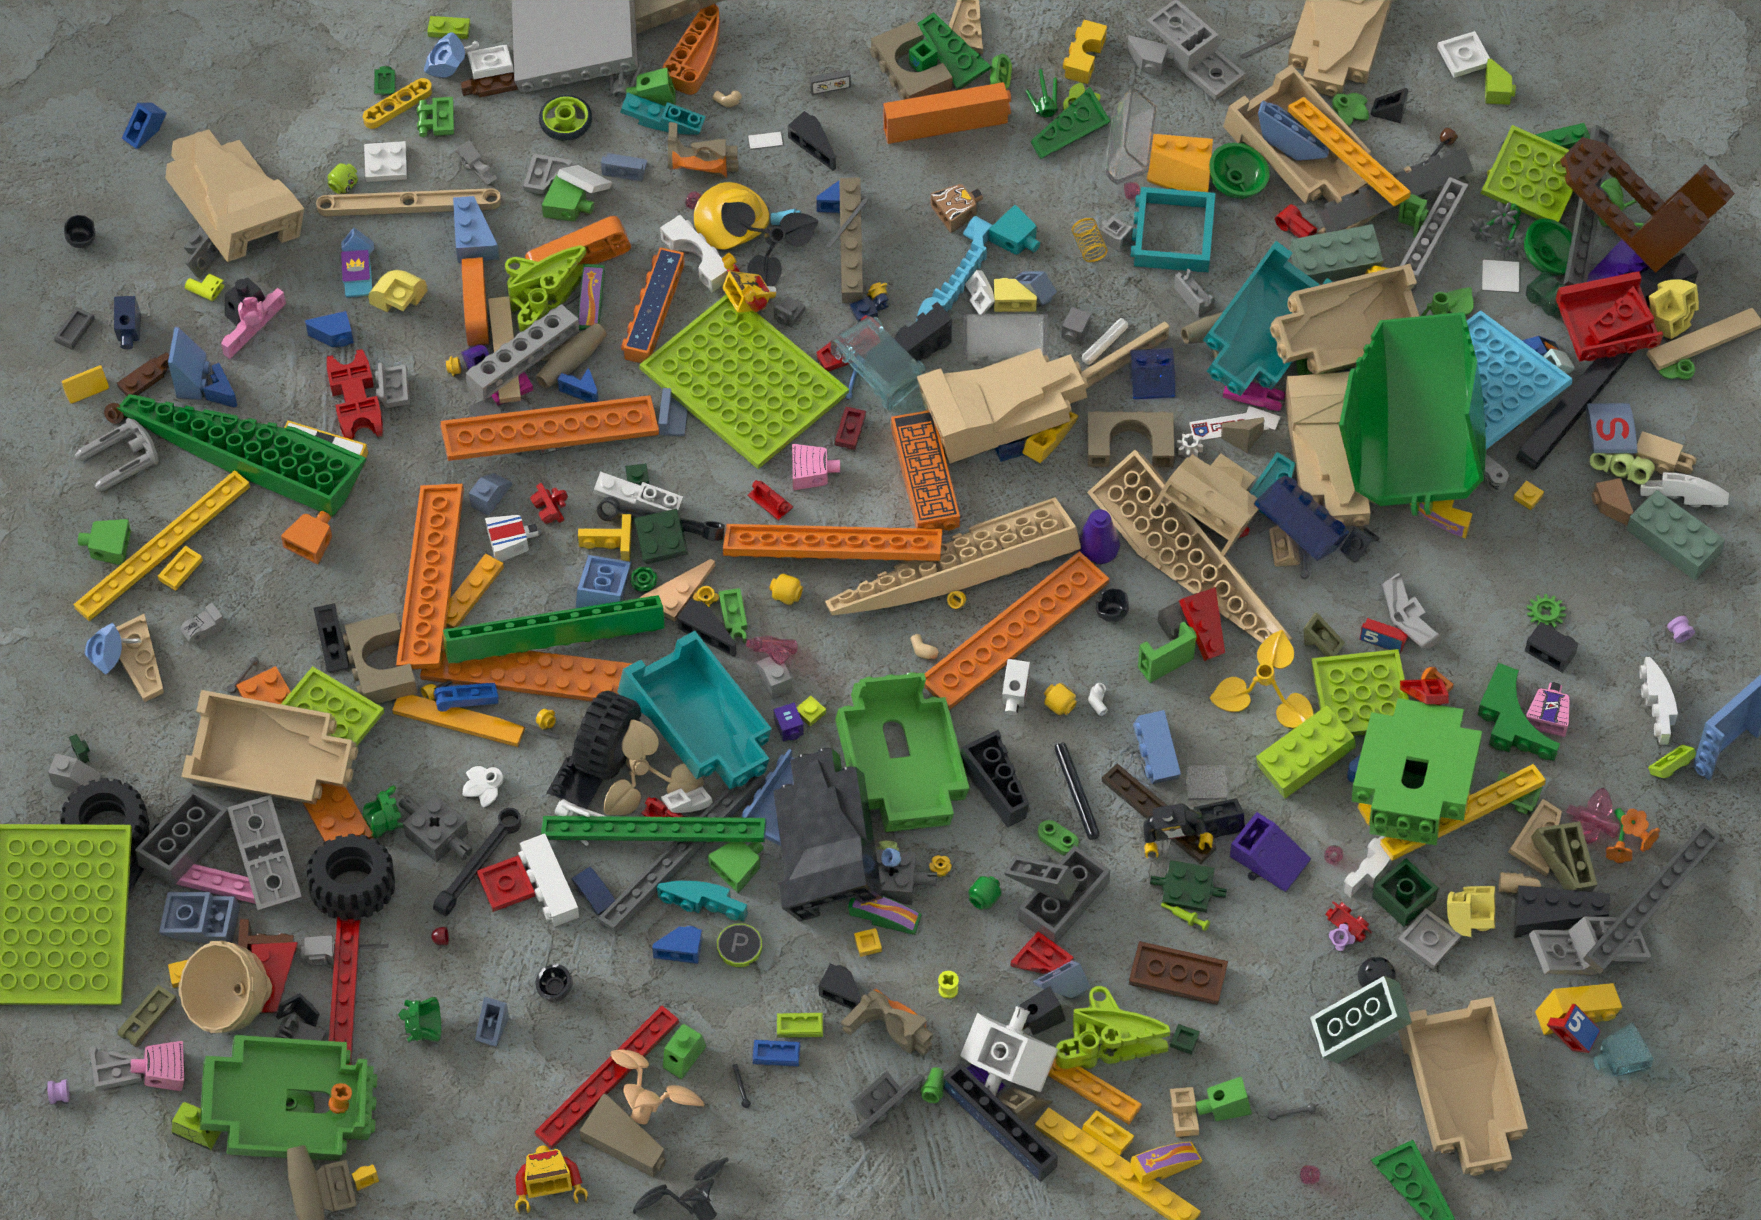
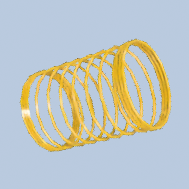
(1086, 233)

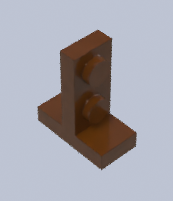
(245, 938)

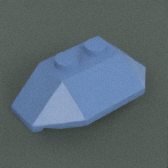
(1288, 134)

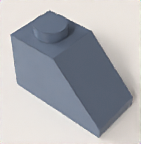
(1038, 284)
(488, 492)
(1066, 980)

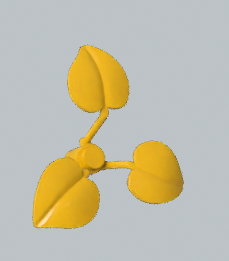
(1273, 652)

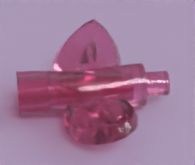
(777, 649)
(1595, 816)

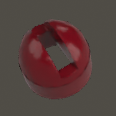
(440, 936)

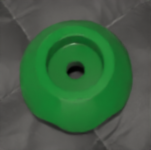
(640, 574)

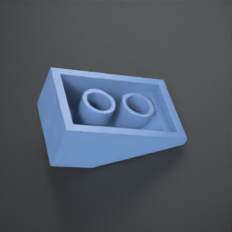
(188, 366)
(602, 581)

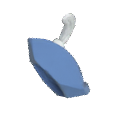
(447, 56)
(106, 647)

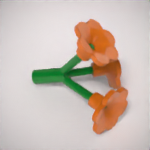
(1631, 823)

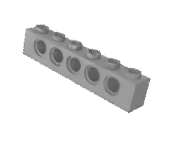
(1435, 227)
(522, 352)

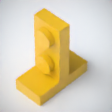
(609, 538)

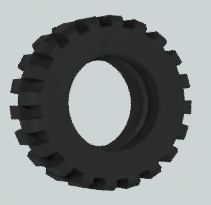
(601, 734)
(108, 796)
(355, 899)

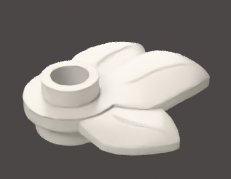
(481, 786)

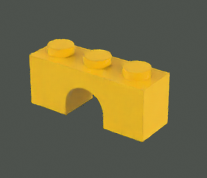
(1089, 38)

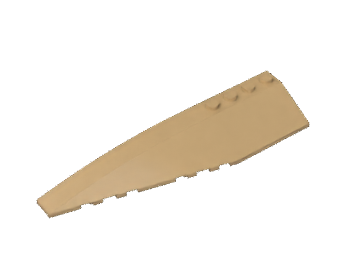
(1179, 543)
(980, 555)

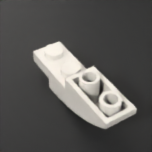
(1695, 490)
(635, 496)
(1661, 698)
(1370, 870)

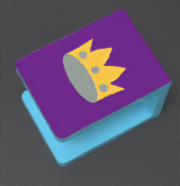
(356, 273)

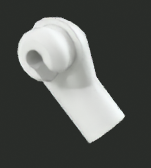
(1096, 697)

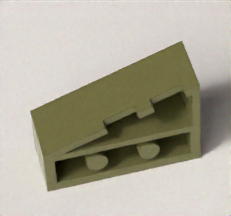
(1567, 855)

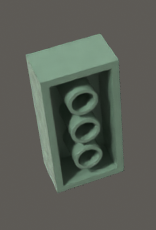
(1337, 253)
(1675, 535)
(1361, 1019)

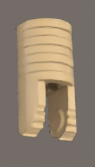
(1509, 882)

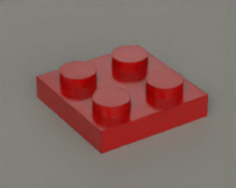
(506, 883)

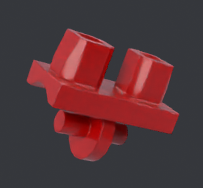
(544, 497)

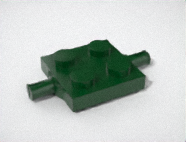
(1188, 886)

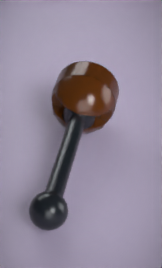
(1447, 138)

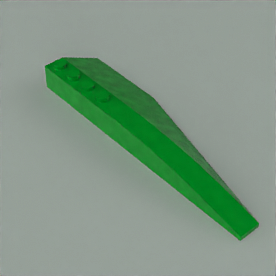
(265, 454)

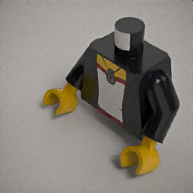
(1172, 823)

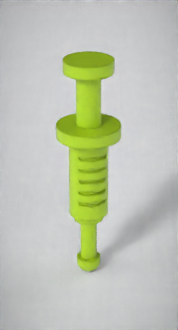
(1191, 918)

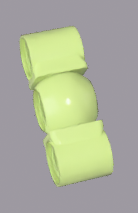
(1631, 469)

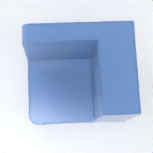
(357, 241)

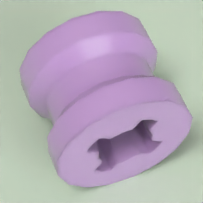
(1681, 629)
(58, 1091)

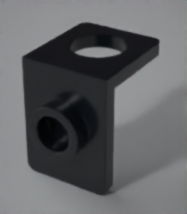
(1358, 542)
(301, 1007)

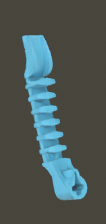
(978, 232)

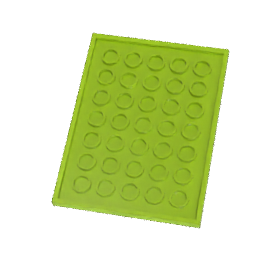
(744, 380)
(63, 913)

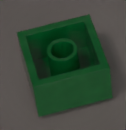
(661, 536)
(1405, 892)

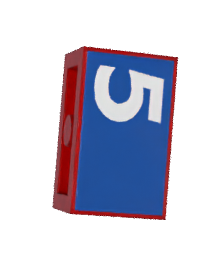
(1383, 635)
(1575, 1029)

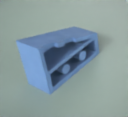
(472, 231)
(1156, 747)

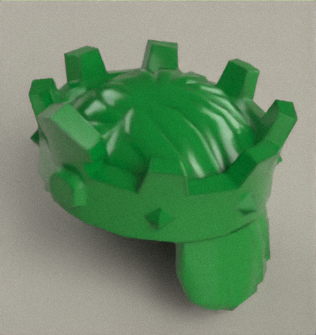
(382, 813)
(422, 1019)

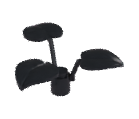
(795, 227)
(698, 1194)

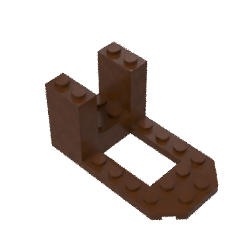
(1670, 223)

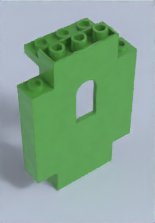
(1424, 735)
(909, 789)
(250, 1091)

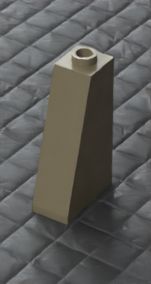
(622, 1138)

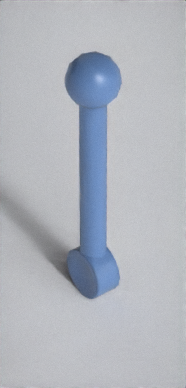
(849, 395)

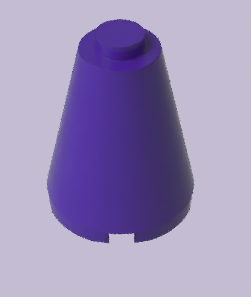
(1099, 538)

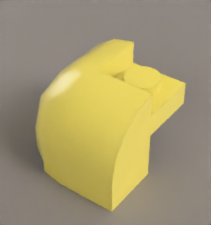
(397, 289)
(1674, 306)
(1472, 909)

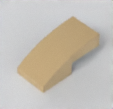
(1184, 1112)

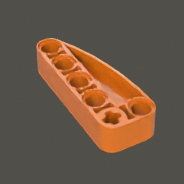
(695, 51)
(601, 239)
(475, 301)

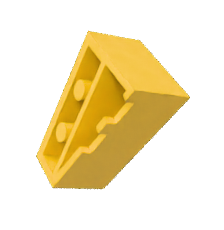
(1596, 1001)

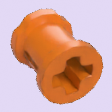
(340, 1095)

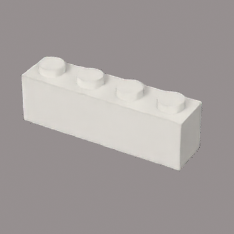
(549, 880)

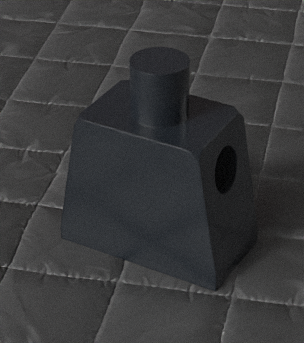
(242, 289)
(1044, 1011)

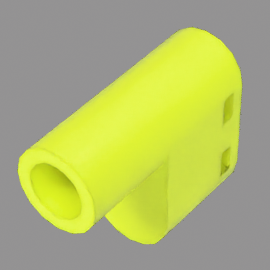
(207, 288)

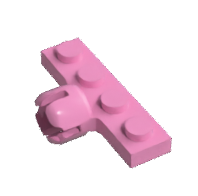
(253, 318)

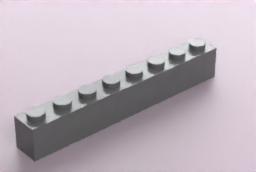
(1418, 180)

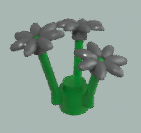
(1508, 216)

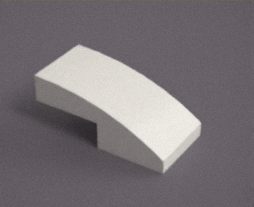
(981, 292)
(692, 801)

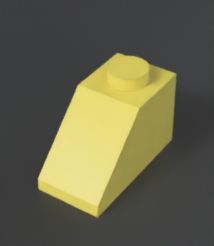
(1013, 296)

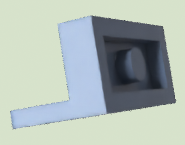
(623, 167)
(672, 415)

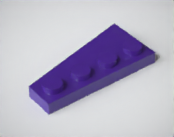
(1618, 262)

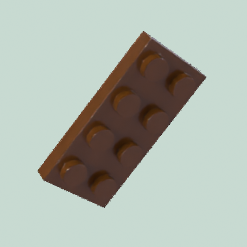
(1178, 972)

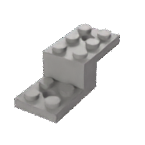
(1195, 49)
(264, 853)
(1577, 942)

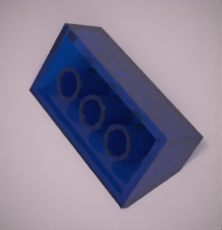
(1302, 517)

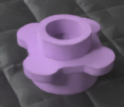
(1340, 943)

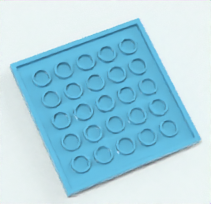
(1512, 377)

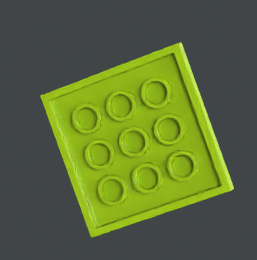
(1529, 175)
(1359, 685)
(324, 694)

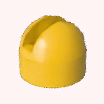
(954, 602)

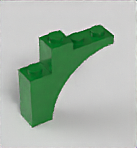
(1511, 726)

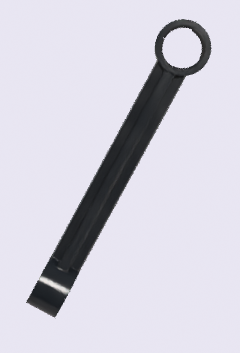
(709, 530)
(447, 898)

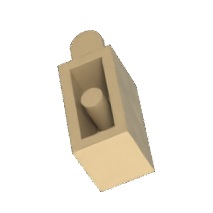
(1664, 454)

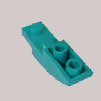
(658, 116)
(695, 894)

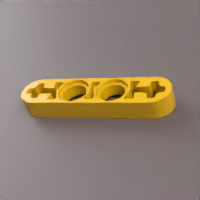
(395, 101)

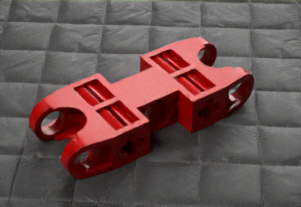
(351, 382)

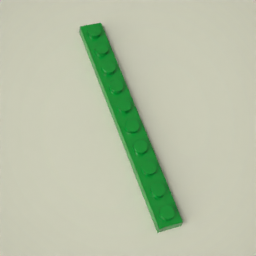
(654, 828)

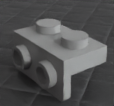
(393, 385)

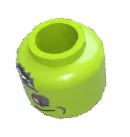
(342, 178)

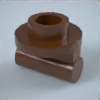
(112, 414)

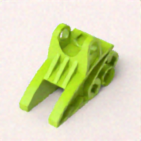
(542, 281)
(1115, 1029)

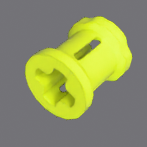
(951, 980)

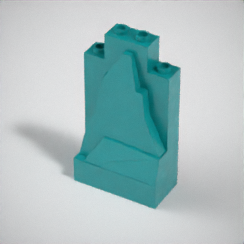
(1243, 329)
(700, 712)

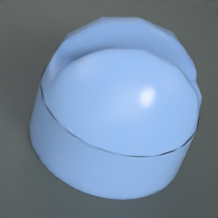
(890, 854)

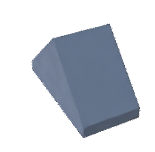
(492, 1021)

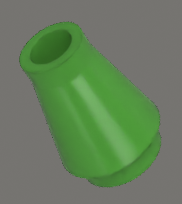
(933, 1087)

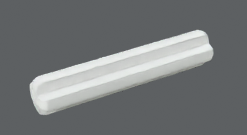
(1104, 341)

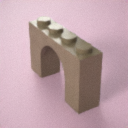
(893, 45)
(1155, 426)
(363, 639)

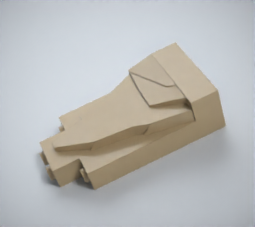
(1338, 41)
(1305, 177)
(231, 194)
(1337, 318)
(1001, 401)
(1318, 450)
(267, 749)
(1466, 1084)

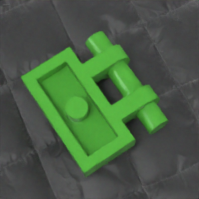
(442, 116)

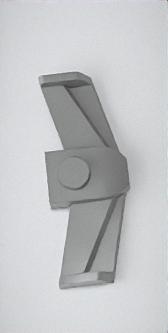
(1408, 613)

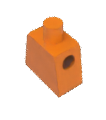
(309, 536)

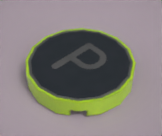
(739, 945)

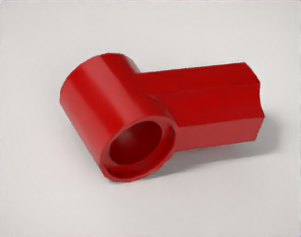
(1292, 220)

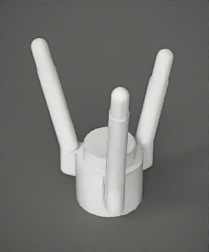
(566, 808)

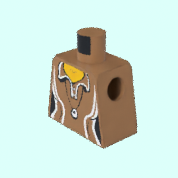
(955, 205)

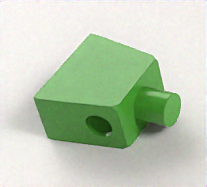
(655, 87)
(565, 201)
(107, 540)
(736, 863)
(686, 1048)
(1226, 1100)

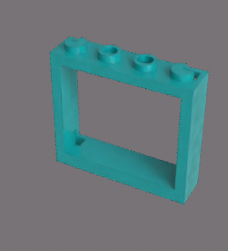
(1172, 260)

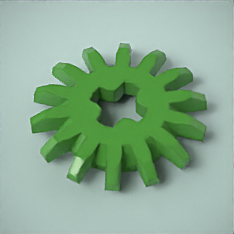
(1546, 603)

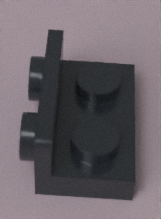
(1223, 817)

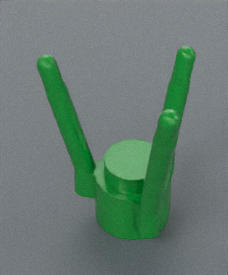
(1046, 106)

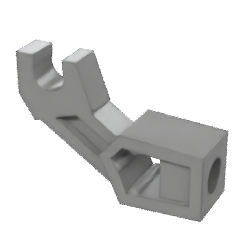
(471, 159)

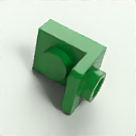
(384, 80)

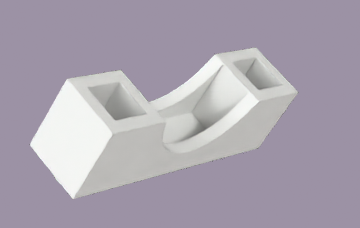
(681, 236)

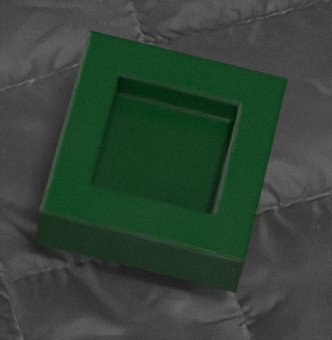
(637, 474)
(80, 748)
(1184, 1039)

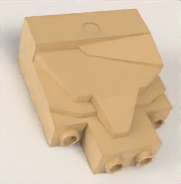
(1213, 495)

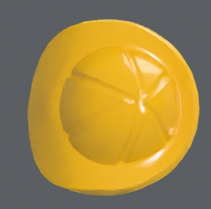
(708, 214)

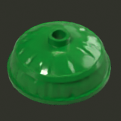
(1238, 163)
(1548, 246)

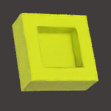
(811, 711)

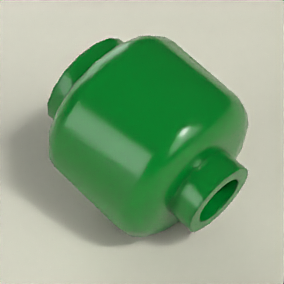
(984, 892)

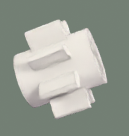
(1189, 445)

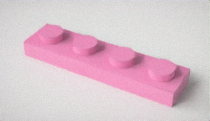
(218, 882)

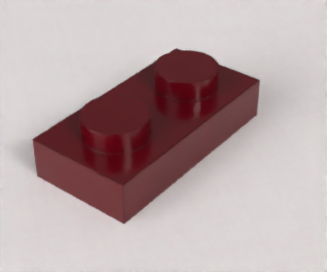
(850, 428)

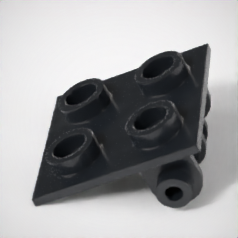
(574, 784)

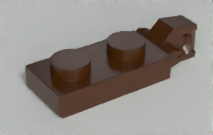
(489, 85)
(144, 376)

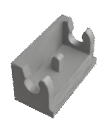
(1193, 293)

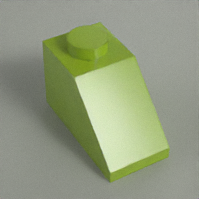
(1498, 84)

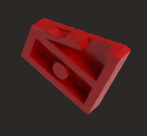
(1426, 690)
(1041, 955)

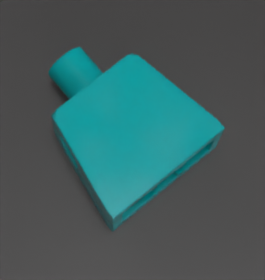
(1014, 232)

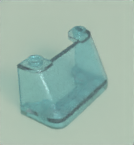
(878, 360)

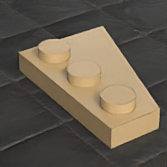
(967, 23)
(1524, 847)

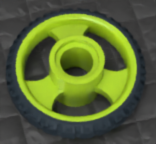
(565, 118)

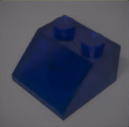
(1152, 373)

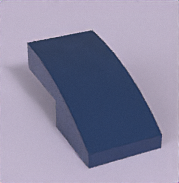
(593, 890)

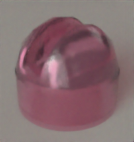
(1131, 189)
(692, 195)
(1329, 851)
(1310, 1179)

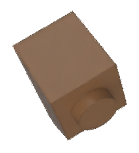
(1612, 500)

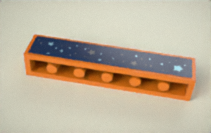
(654, 305)

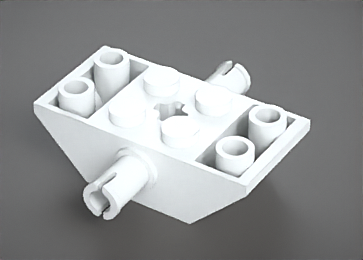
(1025, 1060)

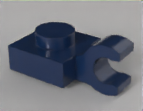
(867, 307)

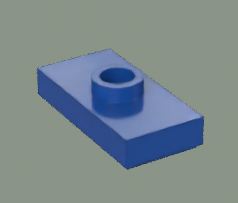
(776, 1053)

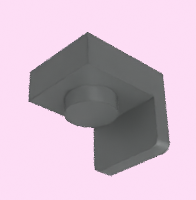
(788, 312)

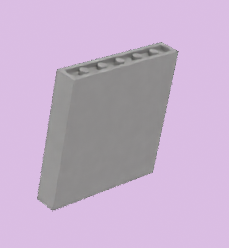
(571, 41)

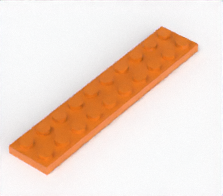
(549, 428)
(832, 542)
(430, 576)
(1015, 629)
(534, 674)
(335, 810)

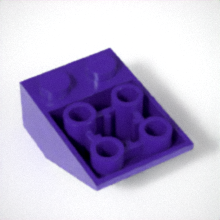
(1269, 852)

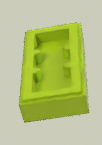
(799, 1025)

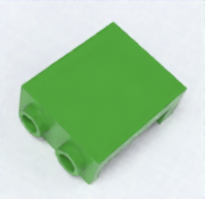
(1168, 657)

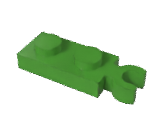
(733, 613)

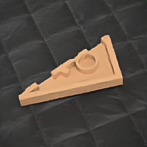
(681, 589)

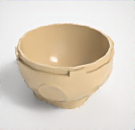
(213, 985)

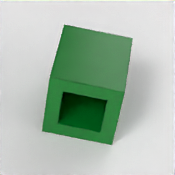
(923, 56)

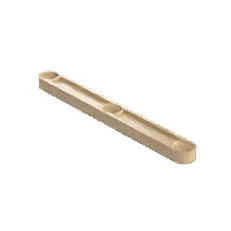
(393, 202)

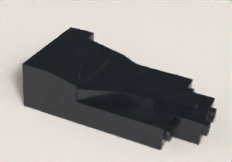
(825, 836)

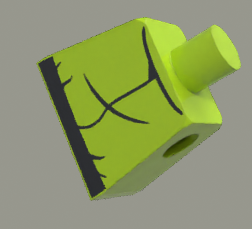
(187, 1126)

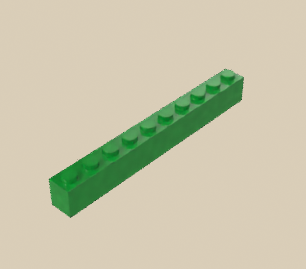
(553, 629)

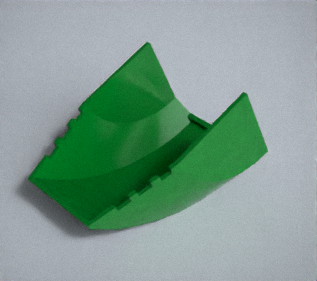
(1415, 413)

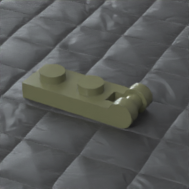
(147, 1015)

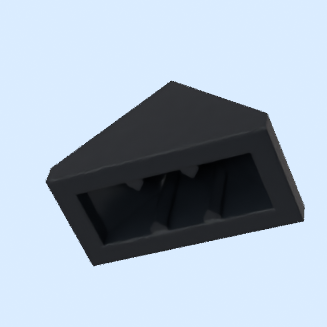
(1391, 106)

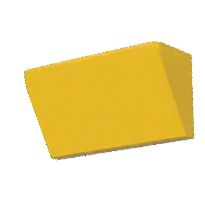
(85, 384)

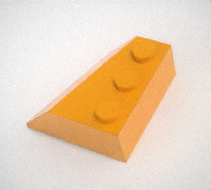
(1180, 162)

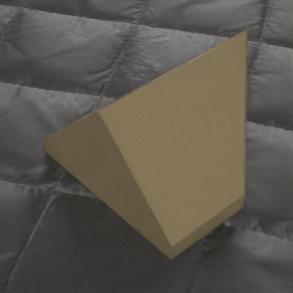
(1243, 433)
(1021, 1103)

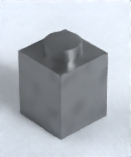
(1076, 325)

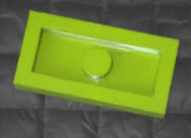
(441, 26)
(1672, 761)

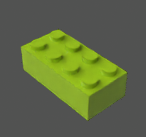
(1306, 751)

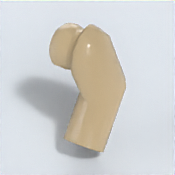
(729, 100)
(923, 650)

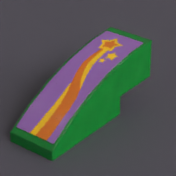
(591, 295)
(887, 914)

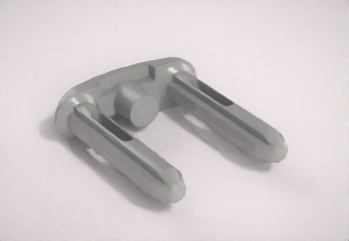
(141, 441)

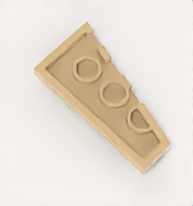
(140, 659)

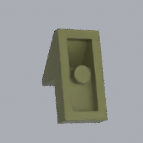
(1322, 635)

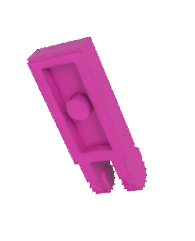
(1257, 395)

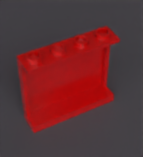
(1586, 301)

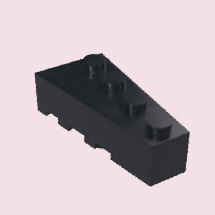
(927, 333)
(995, 777)
(1555, 908)

